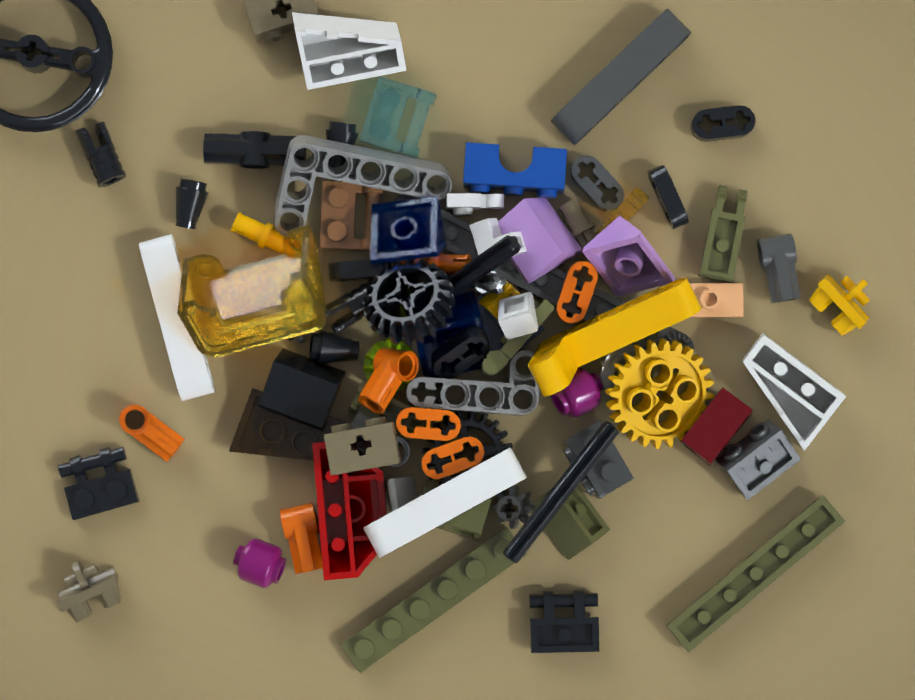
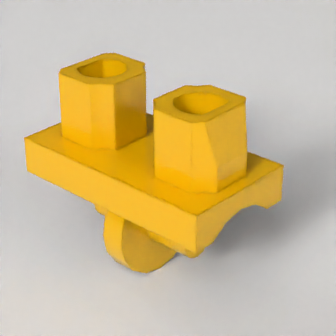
(852, 313)

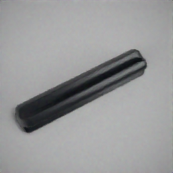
(484, 264)

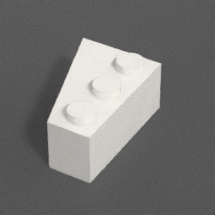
(346, 49)
(793, 388)

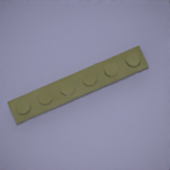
(755, 573)
(429, 602)

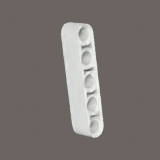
(164, 278)
(444, 502)

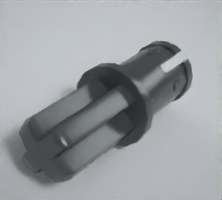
(490, 284)

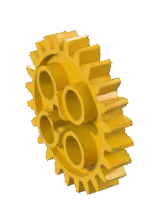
(636, 378)

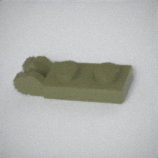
(723, 238)
(498, 359)

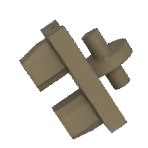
(85, 585)

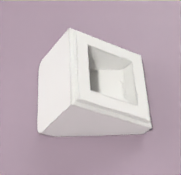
(517, 315)
(401, 491)

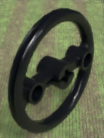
(97, 71)

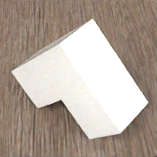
(488, 233)

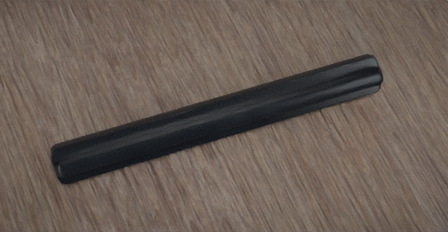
(561, 492)

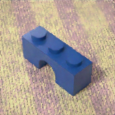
(543, 175)

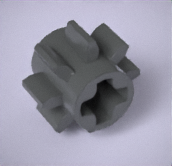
(507, 514)

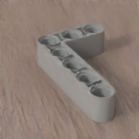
(350, 172)

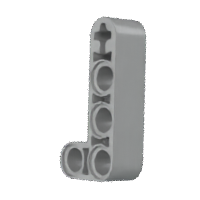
(472, 389)

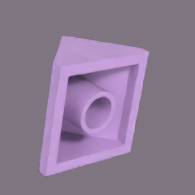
(544, 235)
(626, 259)

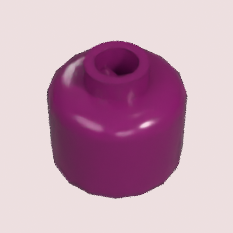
(580, 395)
(259, 563)

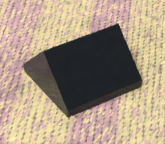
(301, 389)

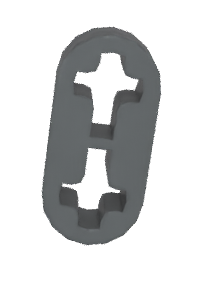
(591, 189)

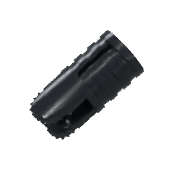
(102, 159)
(354, 301)

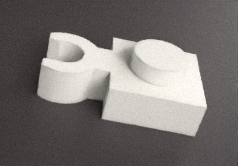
(465, 203)

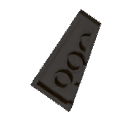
(277, 436)

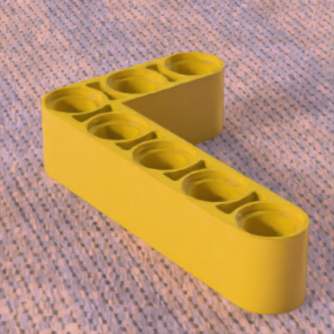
(561, 354)

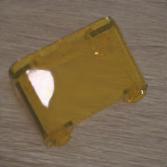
(253, 301)

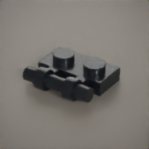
(102, 493)
(568, 633)

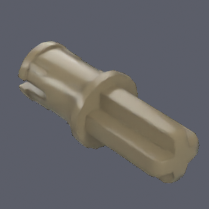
(578, 222)

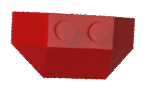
(344, 507)

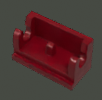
(716, 426)

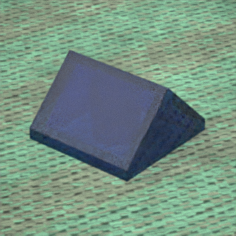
(406, 230)

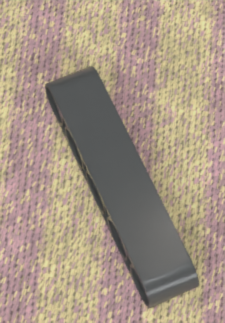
(621, 76)

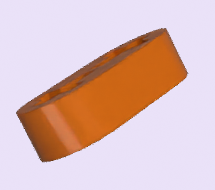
(568, 291)
(428, 415)
(456, 465)

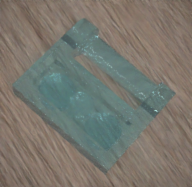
(386, 115)

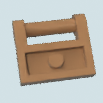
(339, 215)

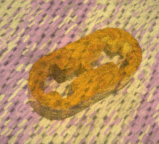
(628, 207)

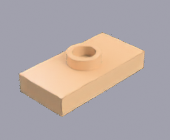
(719, 300)

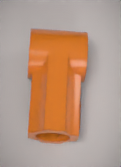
(390, 370)
(153, 433)
(301, 530)

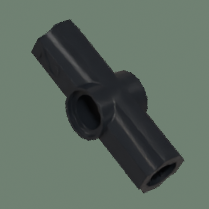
(248, 149)

